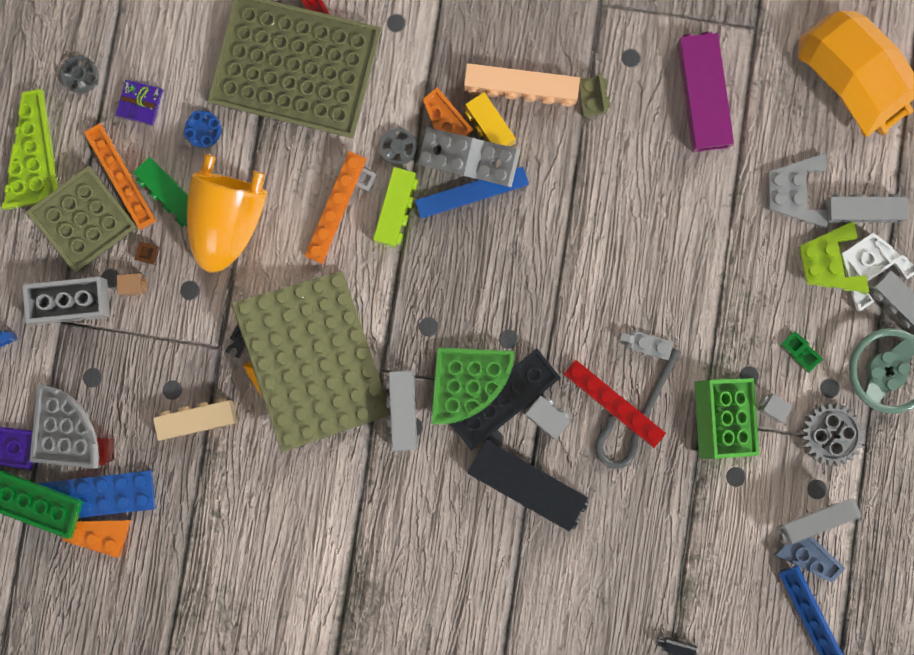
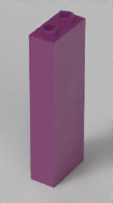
(705, 92)

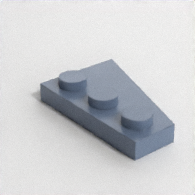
(811, 557)

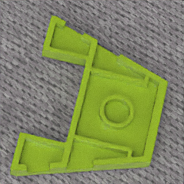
(823, 261)

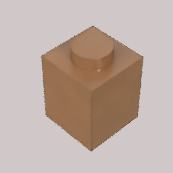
(131, 284)

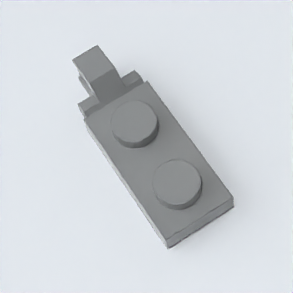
(648, 344)

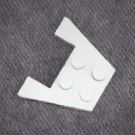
(871, 258)

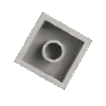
(547, 417)

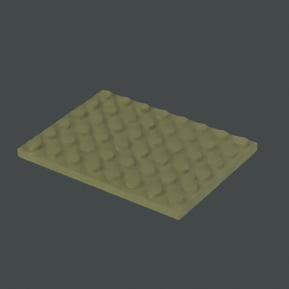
(295, 66)
(311, 360)

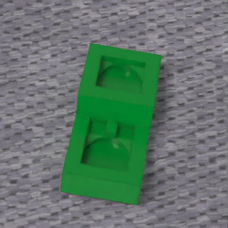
(801, 352)

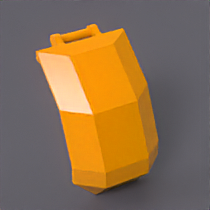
(861, 69)

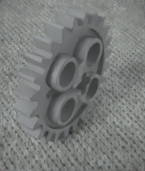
(819, 422)

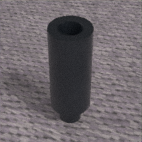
(676, 647)

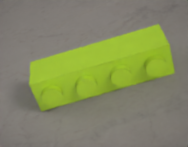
(395, 207)

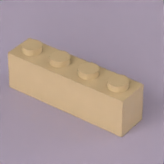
(195, 420)

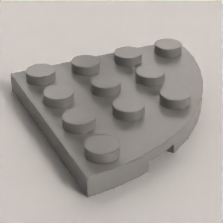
(62, 431)

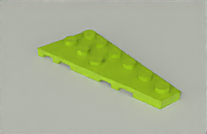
(32, 158)

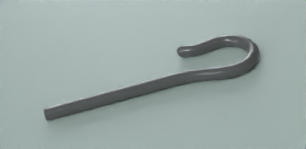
(646, 411)

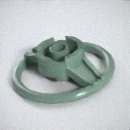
(877, 382)

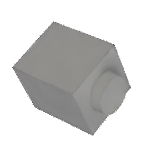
(775, 408)

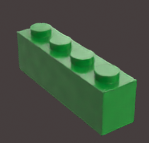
(163, 188)

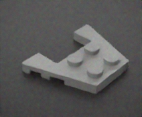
(789, 190)

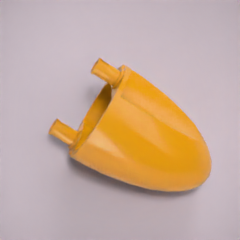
(221, 215)

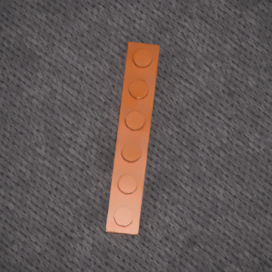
(120, 176)
(335, 207)

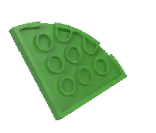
(467, 382)

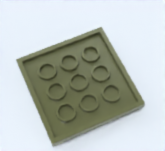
(82, 219)

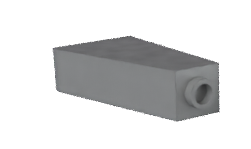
(818, 521)

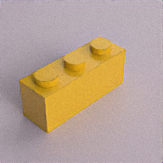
(488, 121)

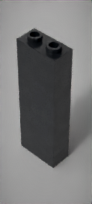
(528, 486)

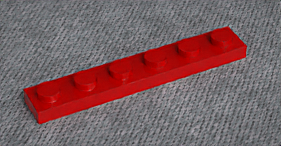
(614, 404)

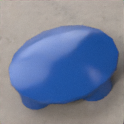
(202, 129)

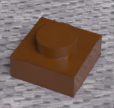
(147, 253)

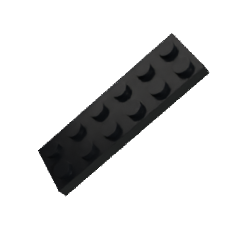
(525, 384)

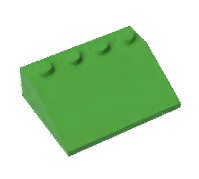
(726, 418)

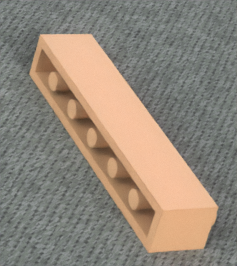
(521, 84)

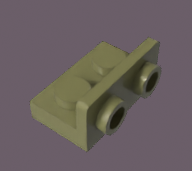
(593, 96)

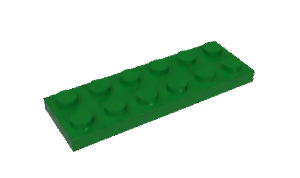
(38, 505)

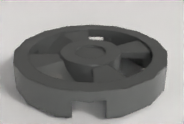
(79, 74)
(397, 146)

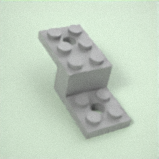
(469, 157)

